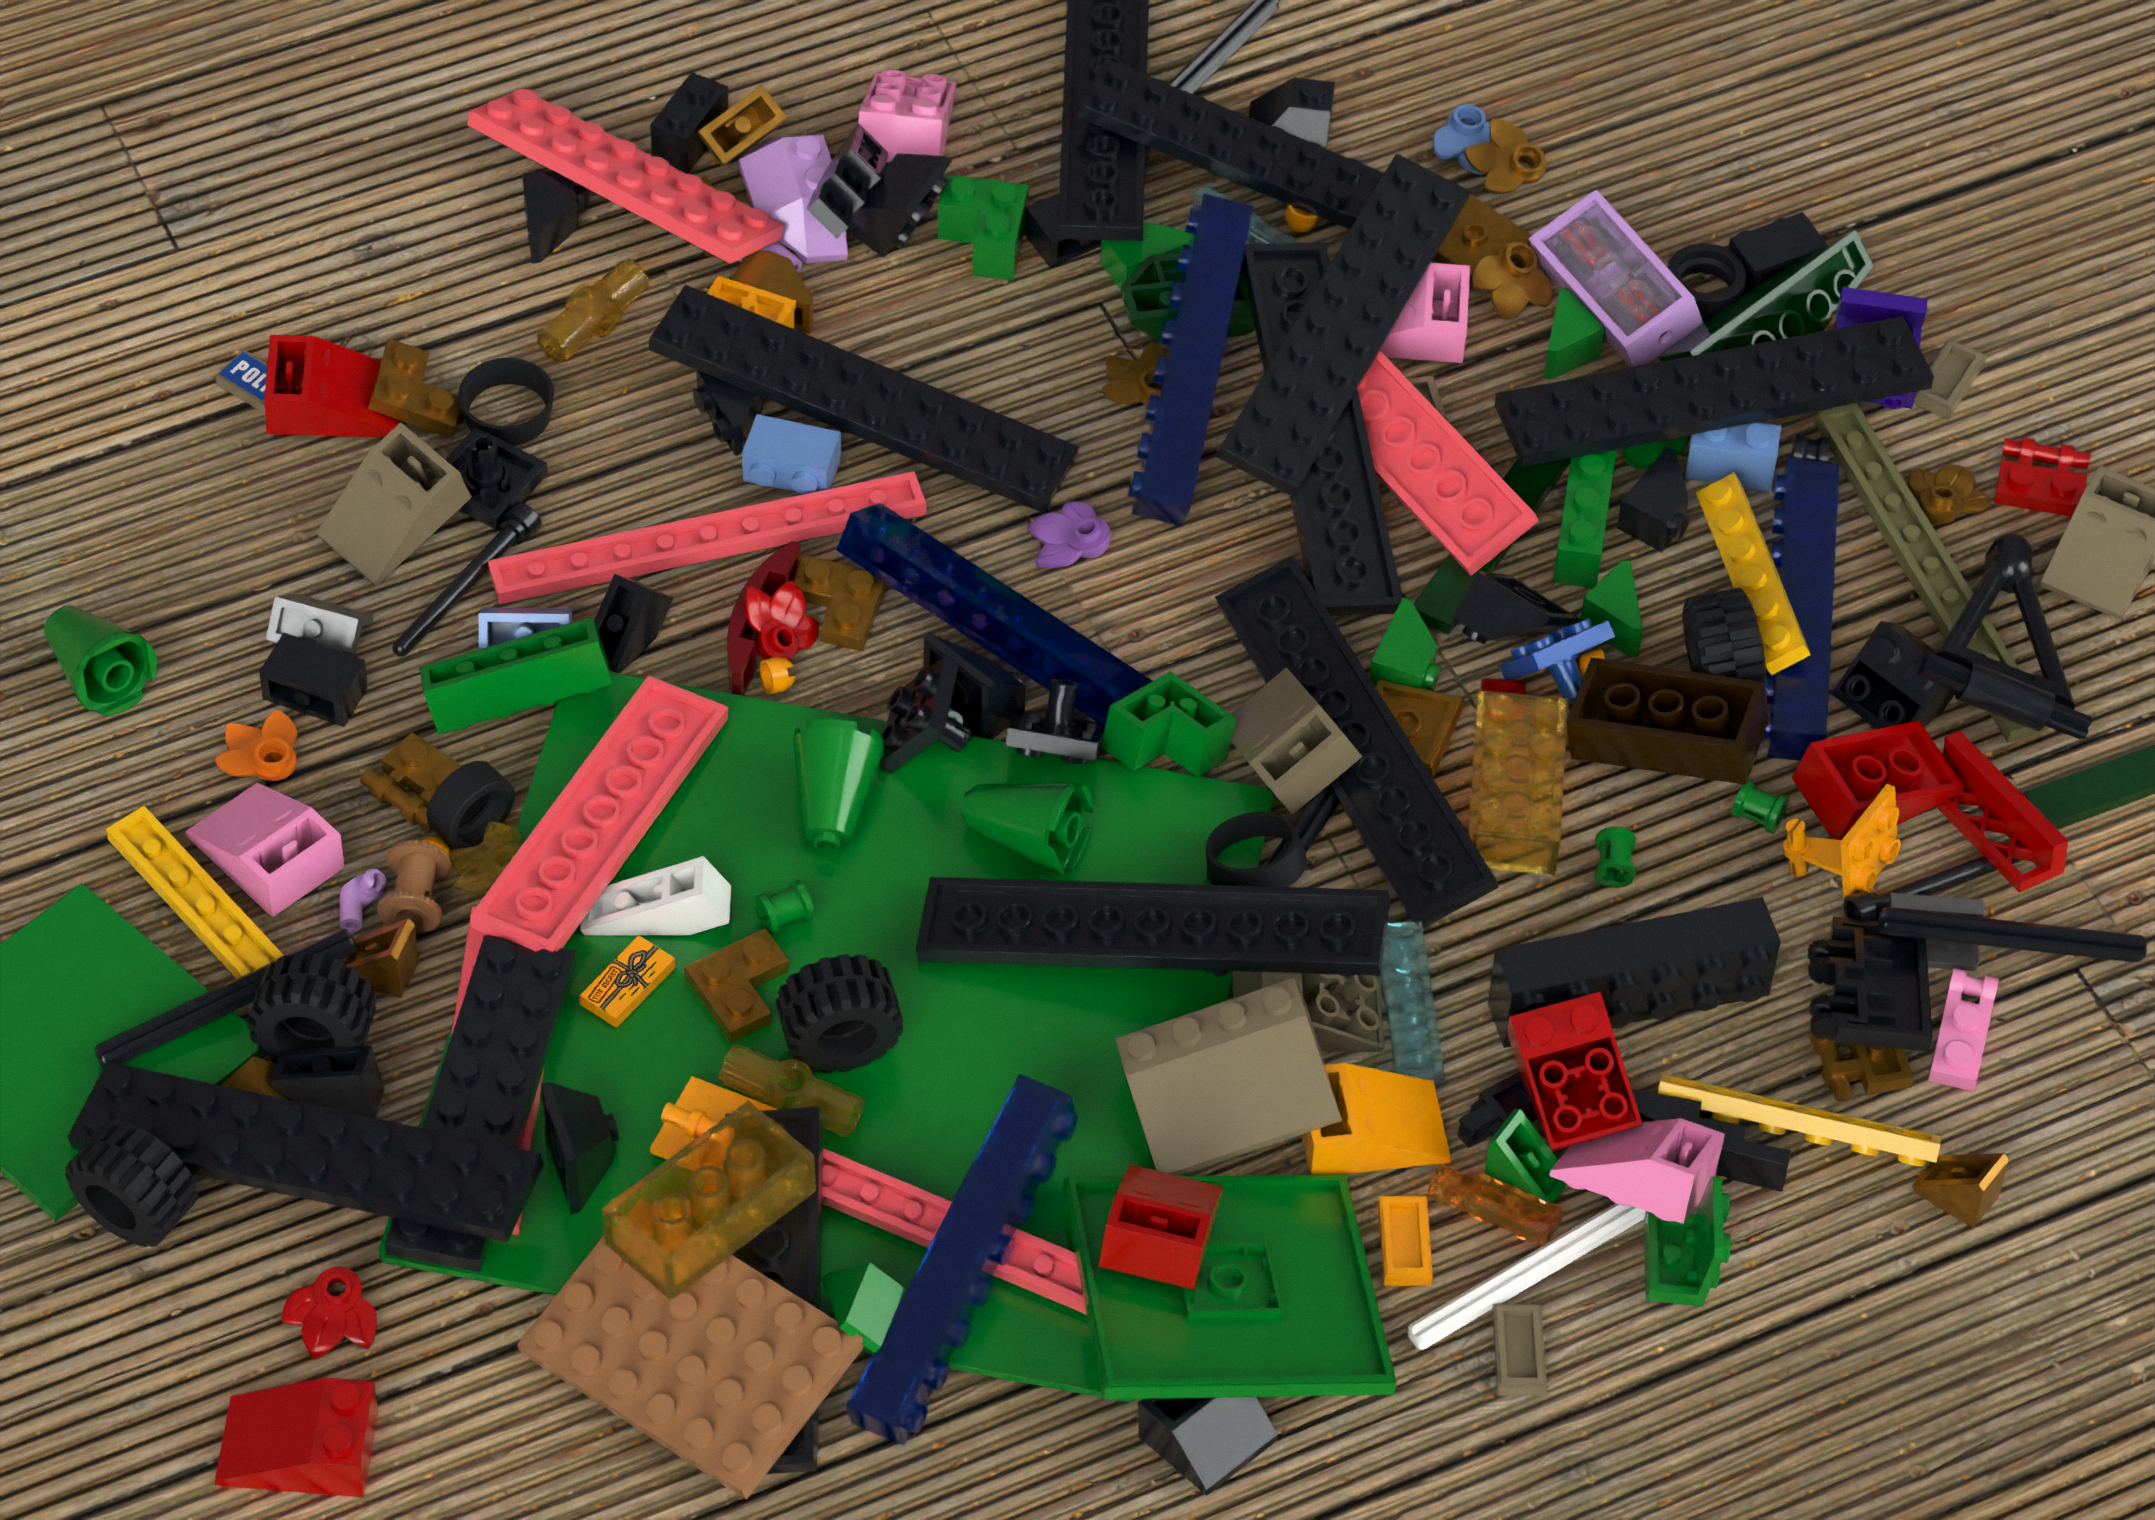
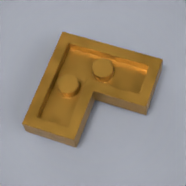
(405, 397)
(850, 595)
(728, 981)

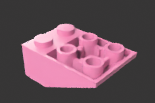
(908, 112)
(1435, 317)
(270, 846)
(1648, 1167)

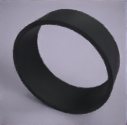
(502, 372)
(1279, 873)

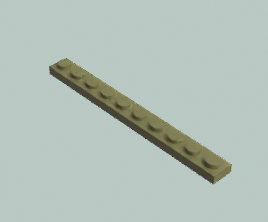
(1910, 535)

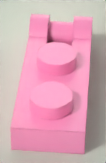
(1963, 1031)

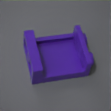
(1867, 306)

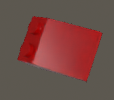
(1850, 770)
(300, 1438)

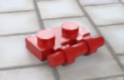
(2041, 487)

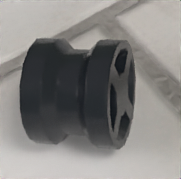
(1810, 449)

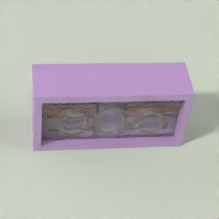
(1616, 279)

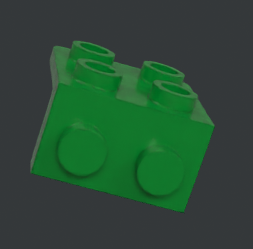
(1687, 1257)

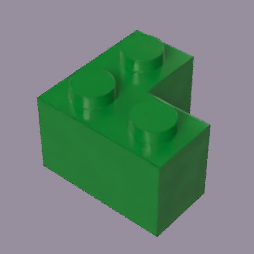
(987, 216)
(1171, 721)

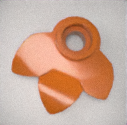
(255, 748)

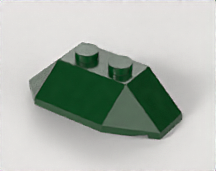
(1149, 291)

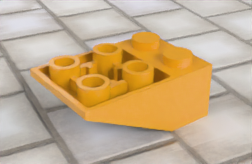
(1384, 1124)

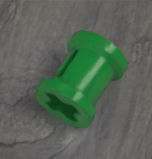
(1760, 806)
(1615, 856)
(784, 907)

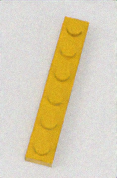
(1753, 570)
(192, 893)
(1817, 1124)

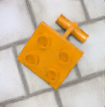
(1859, 854)
(694, 1113)

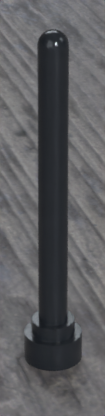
(518, 524)
(1868, 905)

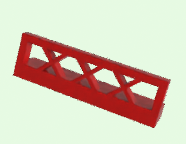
(2004, 812)

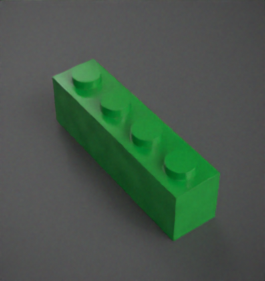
(1584, 519)
(515, 675)

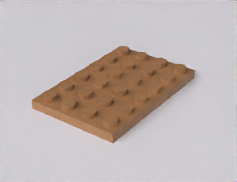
(710, 1374)

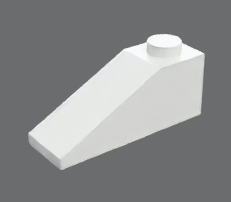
(663, 902)

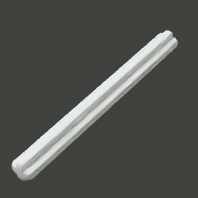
(1523, 1274)

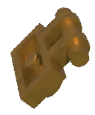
(414, 766)
(1876, 1067)

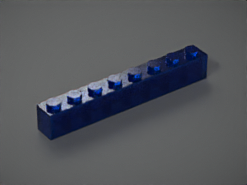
(1191, 360)
(1806, 570)
(986, 609)
(962, 1260)

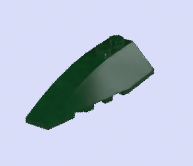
(1785, 305)

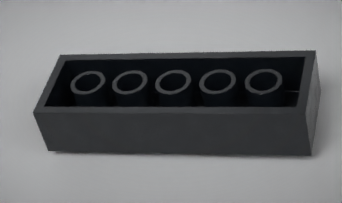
(1643, 966)

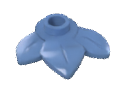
(1463, 129)

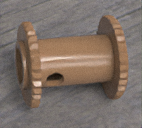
(417, 868)

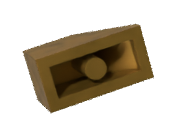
(742, 125)
(779, 276)

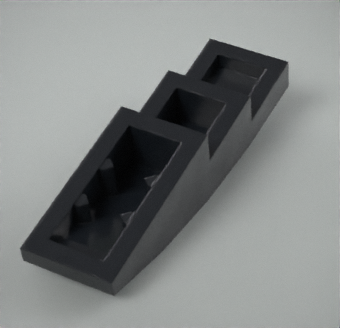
(847, 181)
(1738, 1159)

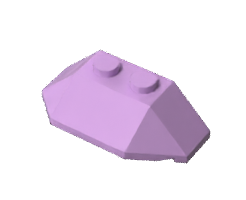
(781, 182)

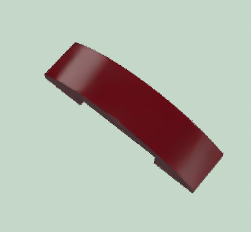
(740, 648)

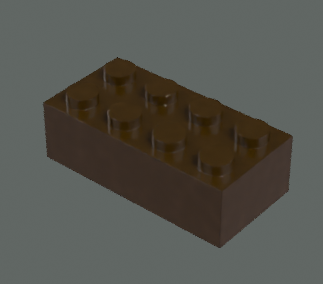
(1668, 720)

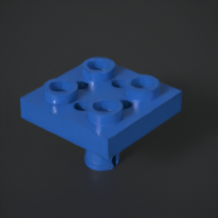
(1558, 654)

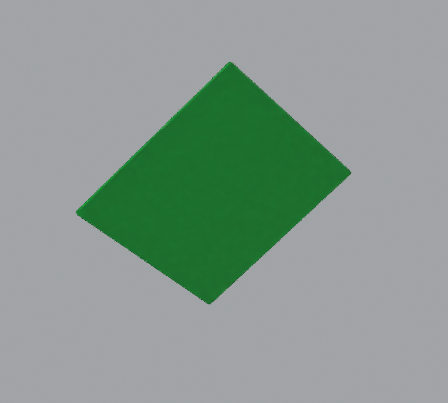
(962, 1024)

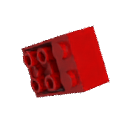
(321, 390)
(1573, 1071)
(1159, 1226)

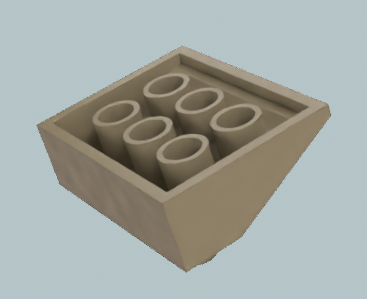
(1228, 1079)

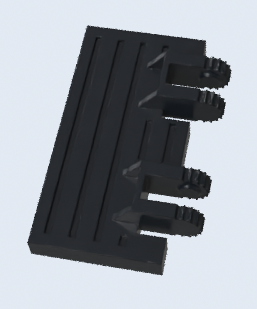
(1876, 984)

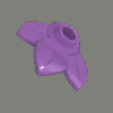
(1069, 535)

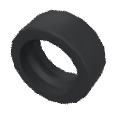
(1715, 261)
(468, 803)

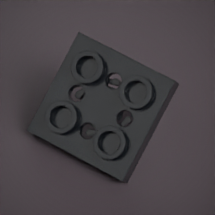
(494, 465)
(921, 716)
(1056, 729)

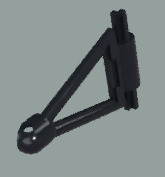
(1995, 685)

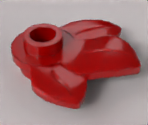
(780, 619)
(330, 1318)

